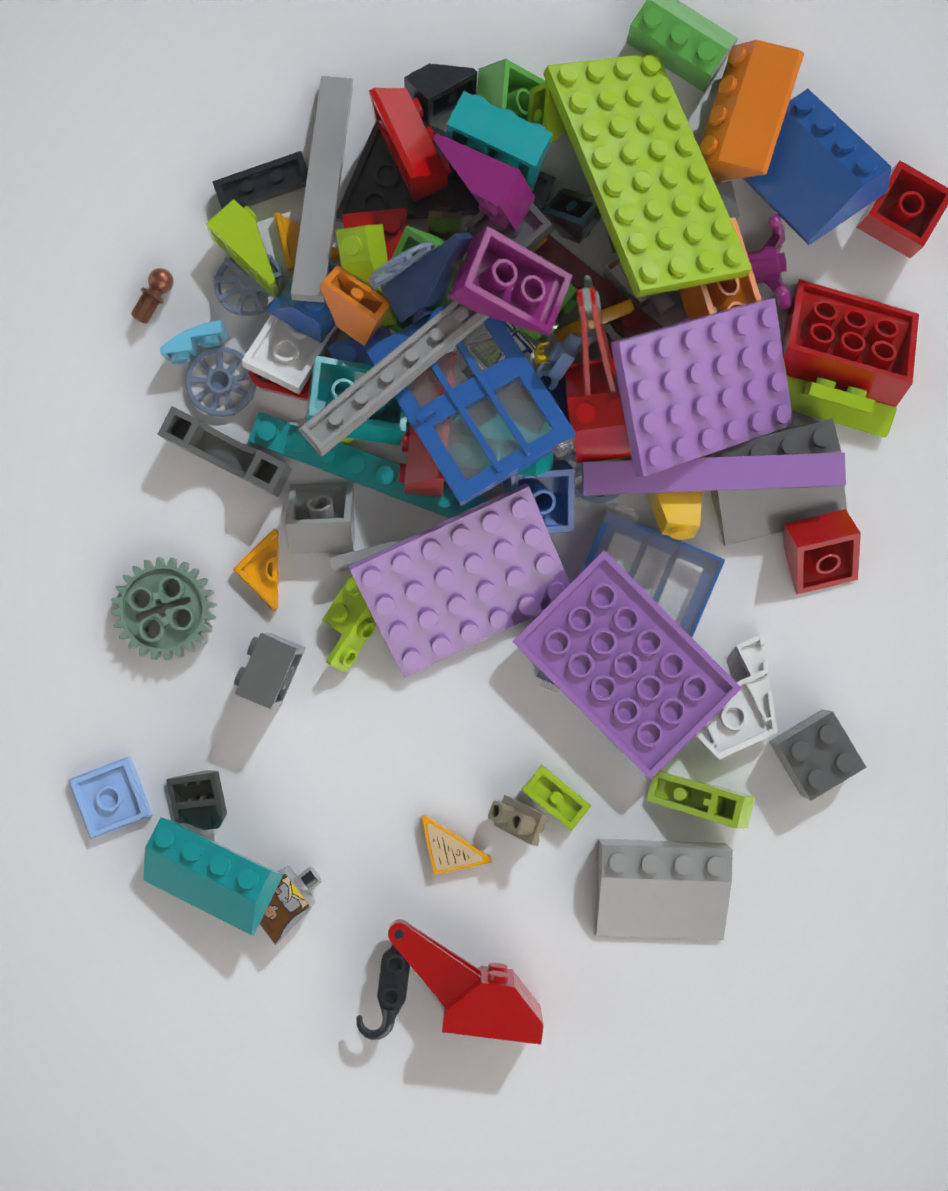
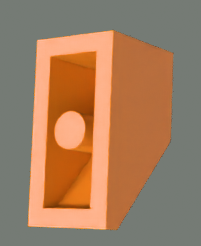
(354, 305)

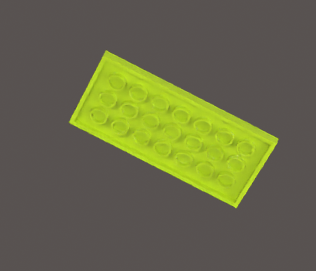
(646, 173)

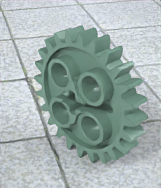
(155, 582)

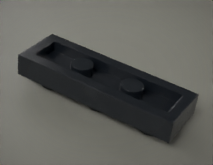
(263, 181)

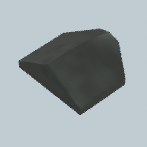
(198, 799)

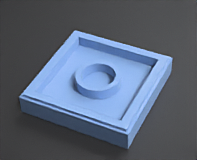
(110, 797)

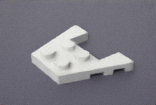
(749, 713)

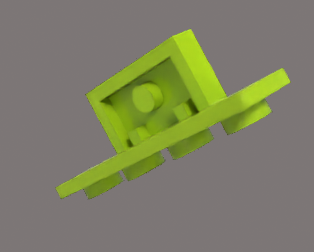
(845, 408)
(352, 619)

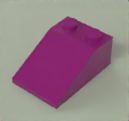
(495, 185)
(510, 283)

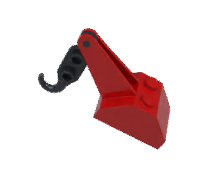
(475, 1000)

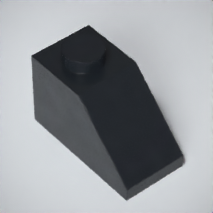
(440, 88)
(573, 214)

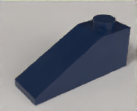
(426, 281)

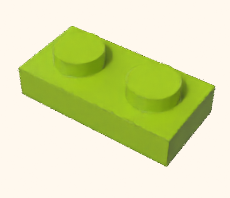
(556, 797)

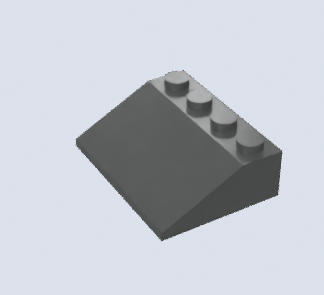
(764, 512)

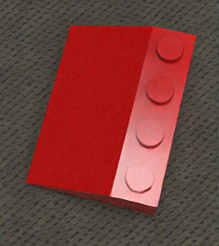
(850, 342)

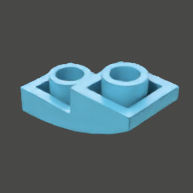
(185, 344)

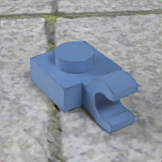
(561, 357)

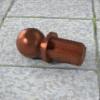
(160, 282)

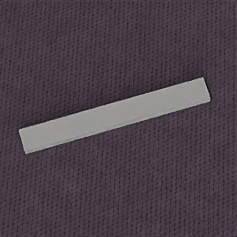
(322, 189)
(390, 376)

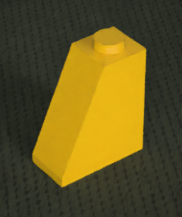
(677, 513)

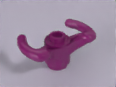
(769, 263)

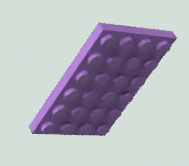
(702, 385)
(462, 580)
(627, 664)

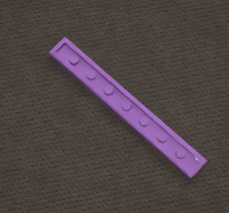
(718, 474)

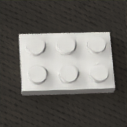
(285, 354)

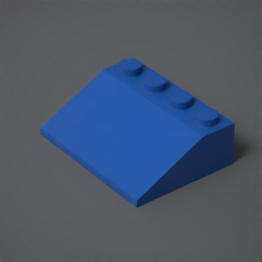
(819, 170)

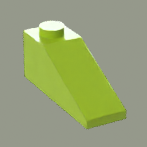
(238, 235)
(362, 253)
(701, 799)

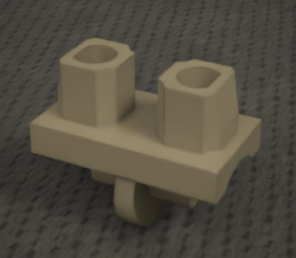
(518, 819)

